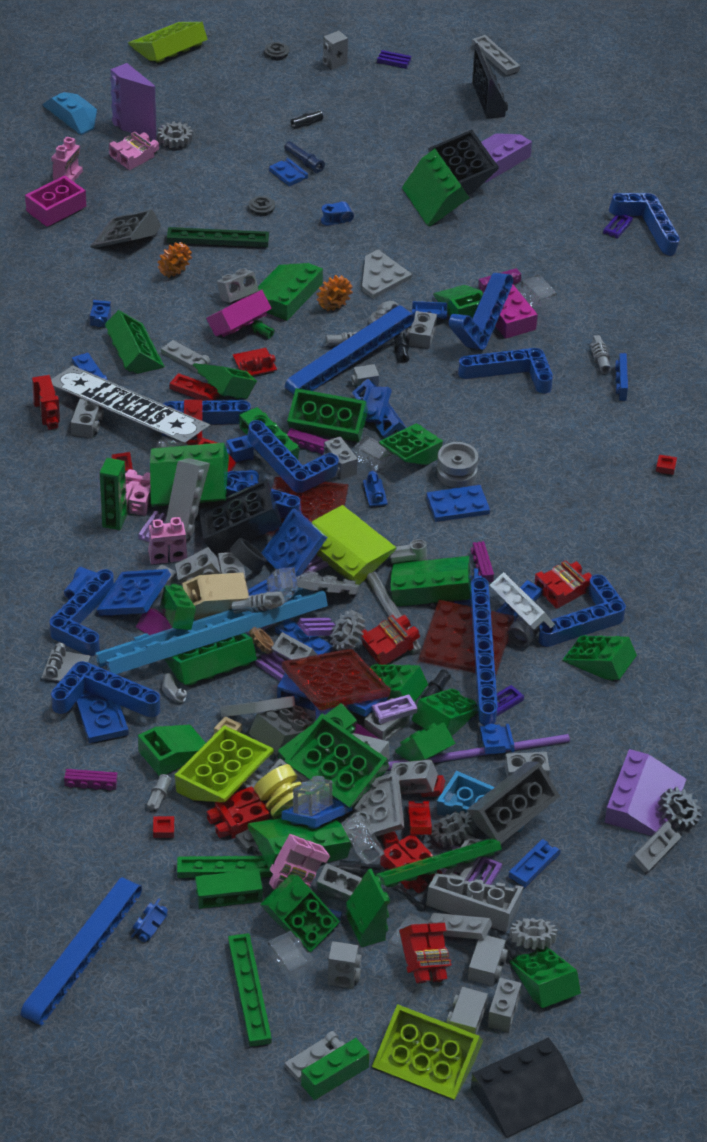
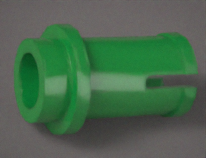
(263, 329)

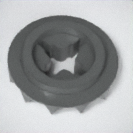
(272, 50)
(256, 202)

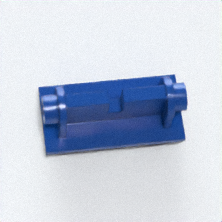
(430, 307)
(374, 490)
(144, 927)

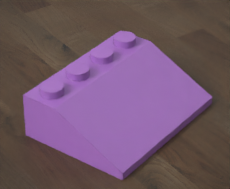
(133, 101)
(507, 151)
(638, 791)

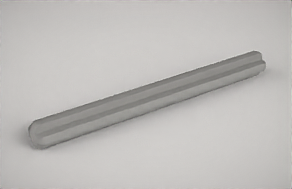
(388, 603)

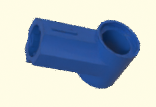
(81, 577)

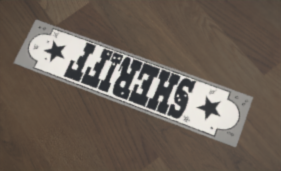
(129, 404)

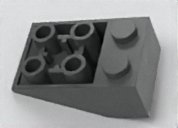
(280, 726)

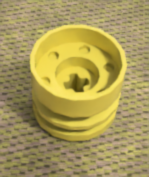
(278, 789)

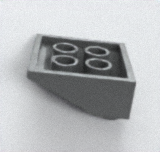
(128, 228)

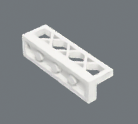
(520, 601)

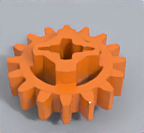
(173, 260)
(334, 293)

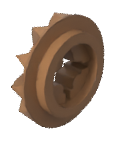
(262, 640)

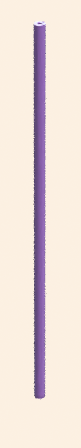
(480, 751)

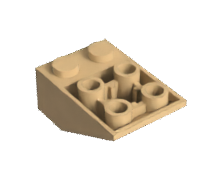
(215, 592)

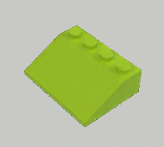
(170, 40)
(351, 544)
(221, 766)
(427, 1052)

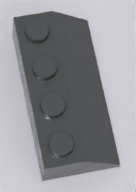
(514, 802)

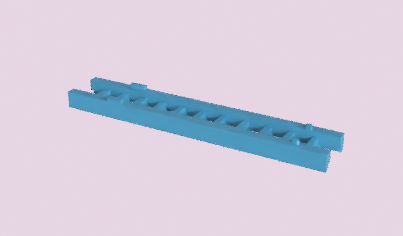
(211, 629)

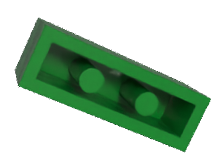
(177, 607)
(229, 889)
(335, 1069)

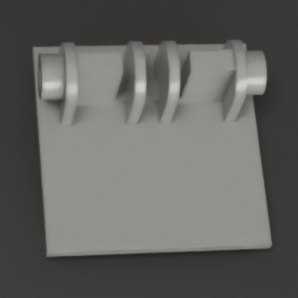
(61, 662)

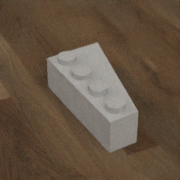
(187, 492)
(475, 899)

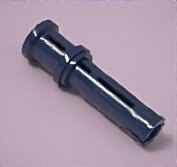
(309, 160)

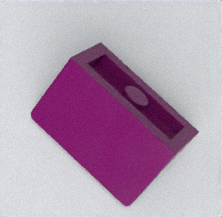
(153, 622)

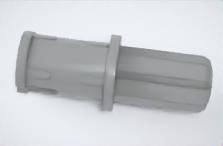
(159, 792)

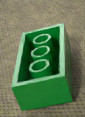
(327, 415)

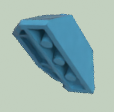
(73, 111)

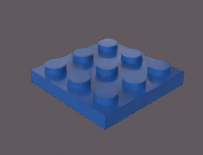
(294, 543)
(134, 592)

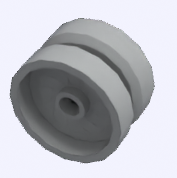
(457, 464)

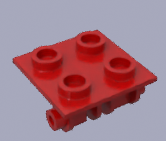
(255, 361)

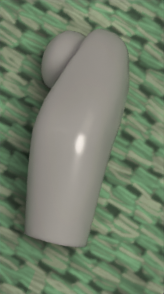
(171, 691)

